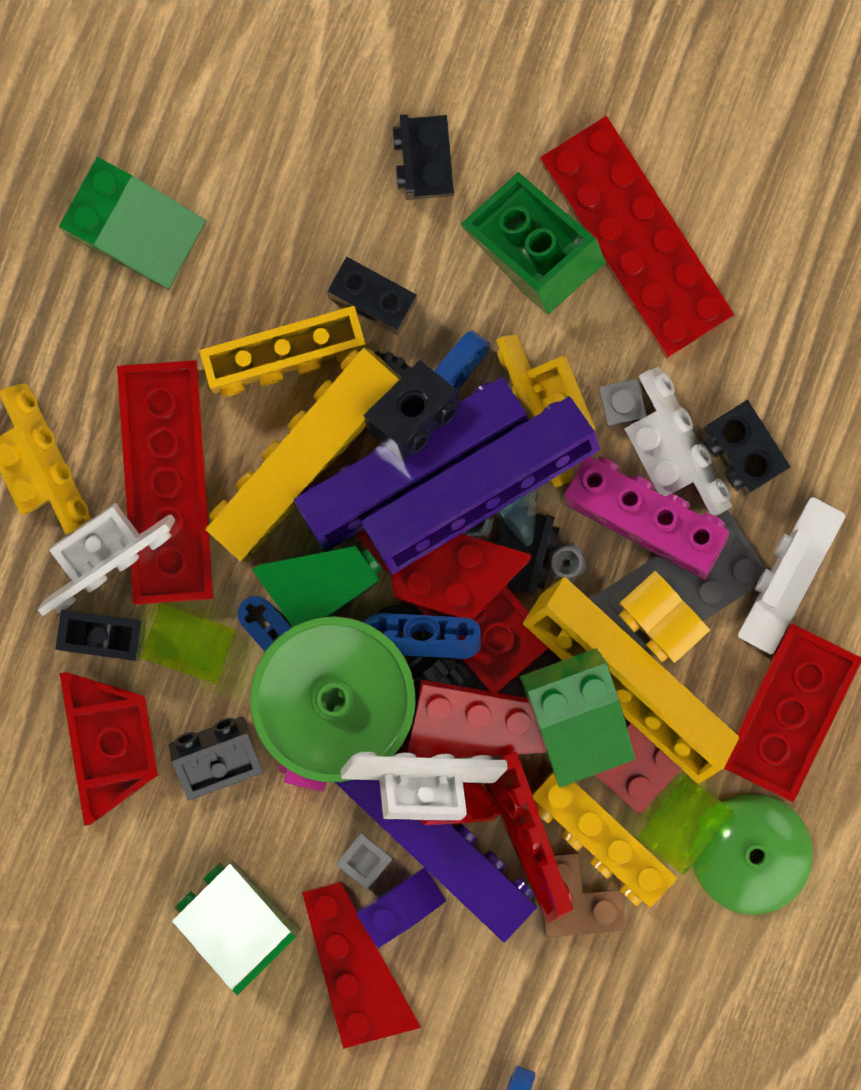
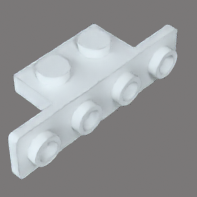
(671, 447)
(98, 548)
(791, 575)
(423, 786)

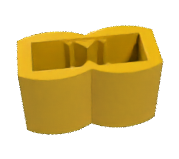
(662, 618)

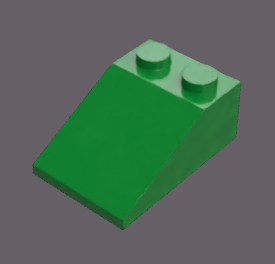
(132, 223)
(534, 242)
(578, 717)

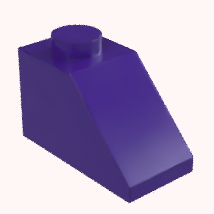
(400, 907)

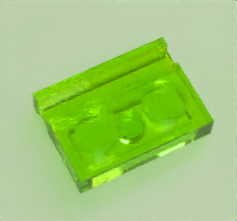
(188, 644)
(685, 825)

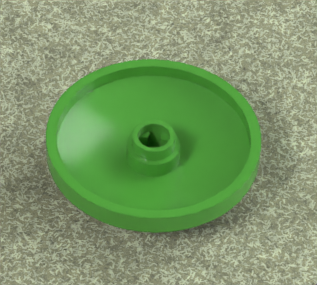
(331, 694)

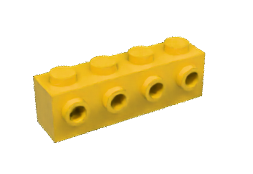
(282, 350)
(605, 838)

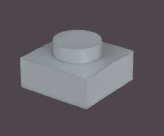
(622, 402)
(364, 861)

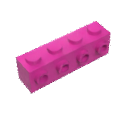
(647, 517)

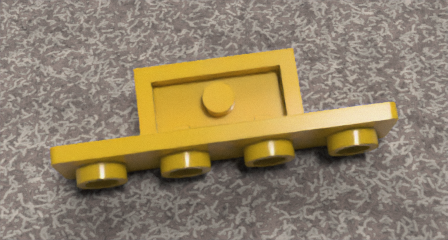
(540, 385)
(34, 463)

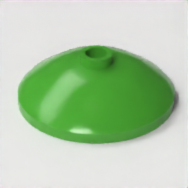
(786, 862)

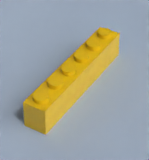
(302, 456)
(646, 690)

